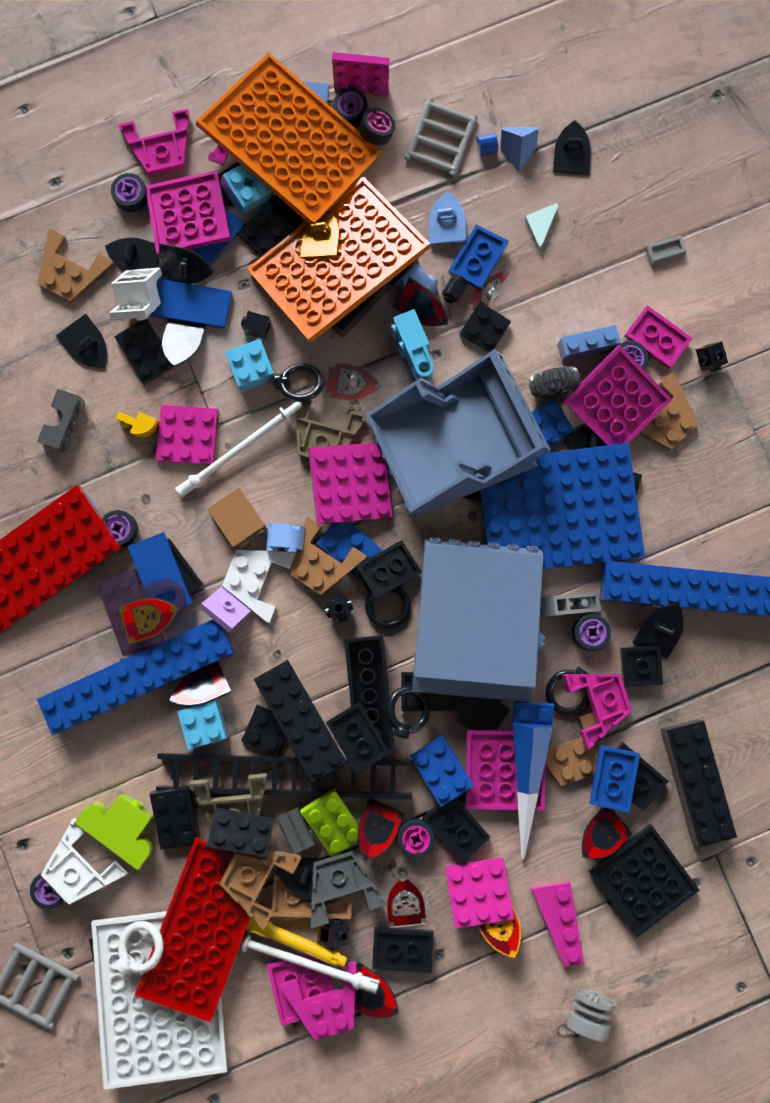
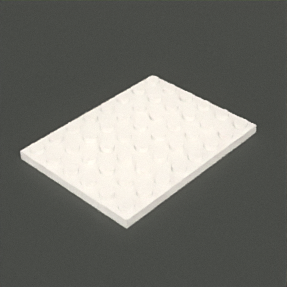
(141, 1038)

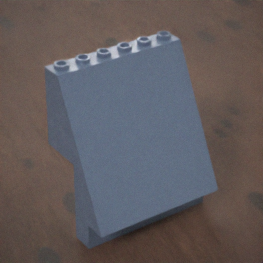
(457, 434)
(478, 620)

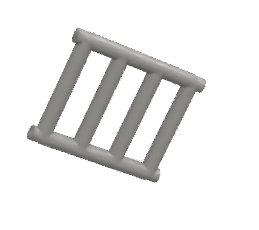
(417, 138)
(53, 967)

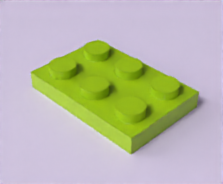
(331, 822)

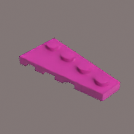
(560, 917)

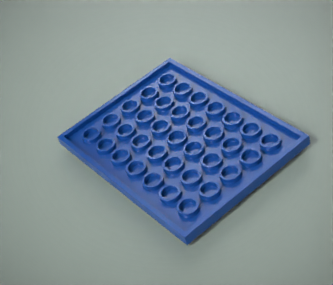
(570, 506)

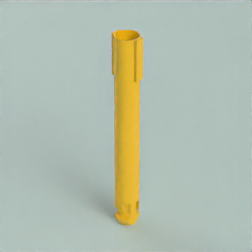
(297, 942)

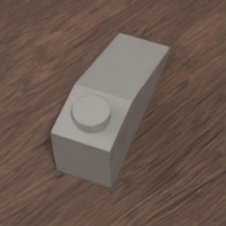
(570, 604)

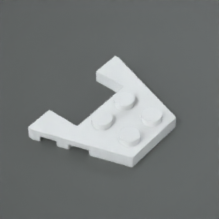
(248, 576)
(71, 874)

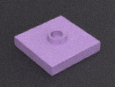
(225, 608)

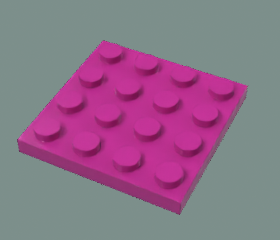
(188, 211)
(617, 399)
(349, 483)
(493, 771)

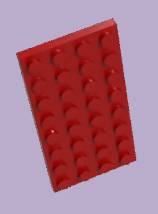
(50, 554)
(198, 938)

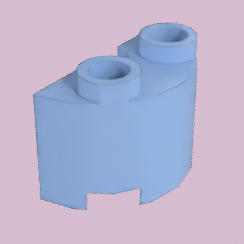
(418, 274)
(285, 537)

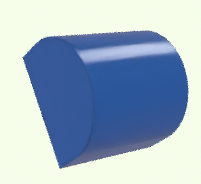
(487, 144)

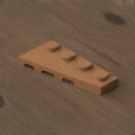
(290, 905)

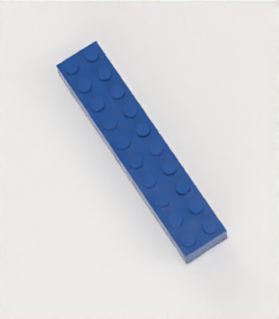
(688, 587)
(135, 676)

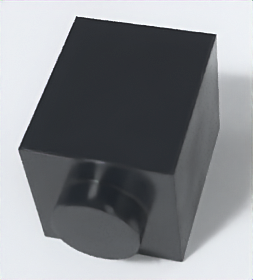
(256, 325)

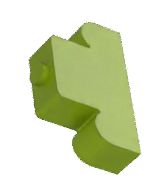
(120, 828)

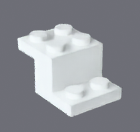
(136, 294)

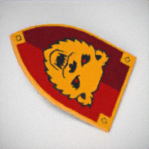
(503, 935)

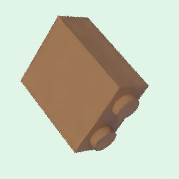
(237, 519)

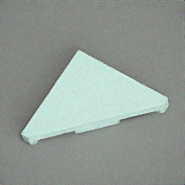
(540, 222)

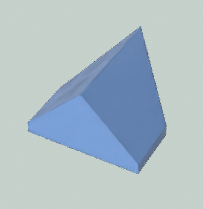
(519, 144)

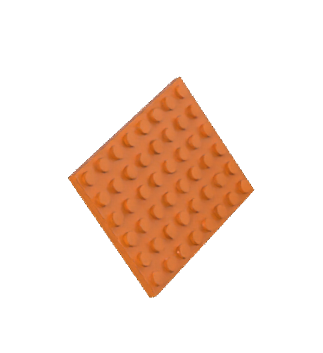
(288, 138)
(371, 251)

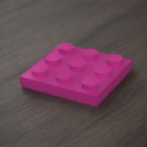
(361, 72)
(187, 435)
(479, 892)
(310, 982)

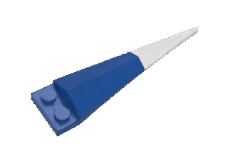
(531, 736)

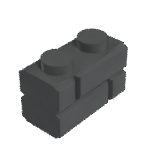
(296, 830)

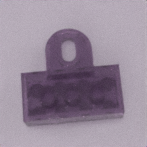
(128, 588)

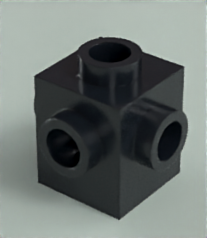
(712, 356)
(339, 616)
(333, 934)

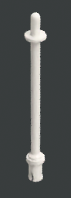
(195, 480)
(356, 980)

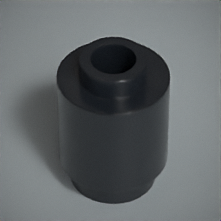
(454, 288)

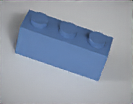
(588, 343)

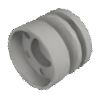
(591, 1014)

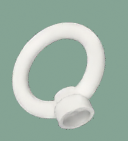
(126, 962)

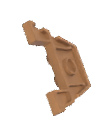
(64, 276)
(674, 420)
(319, 569)
(571, 759)
(247, 876)

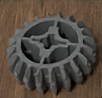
(554, 381)

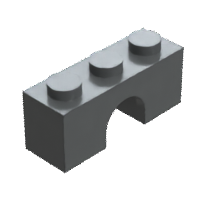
(58, 436)

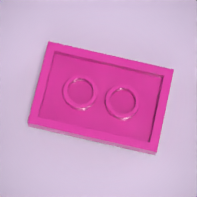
(658, 336)

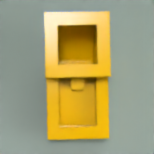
(142, 426)

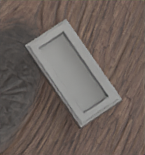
(665, 249)

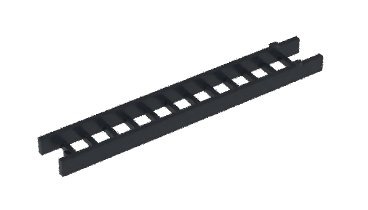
(175, 774)

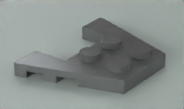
(337, 878)

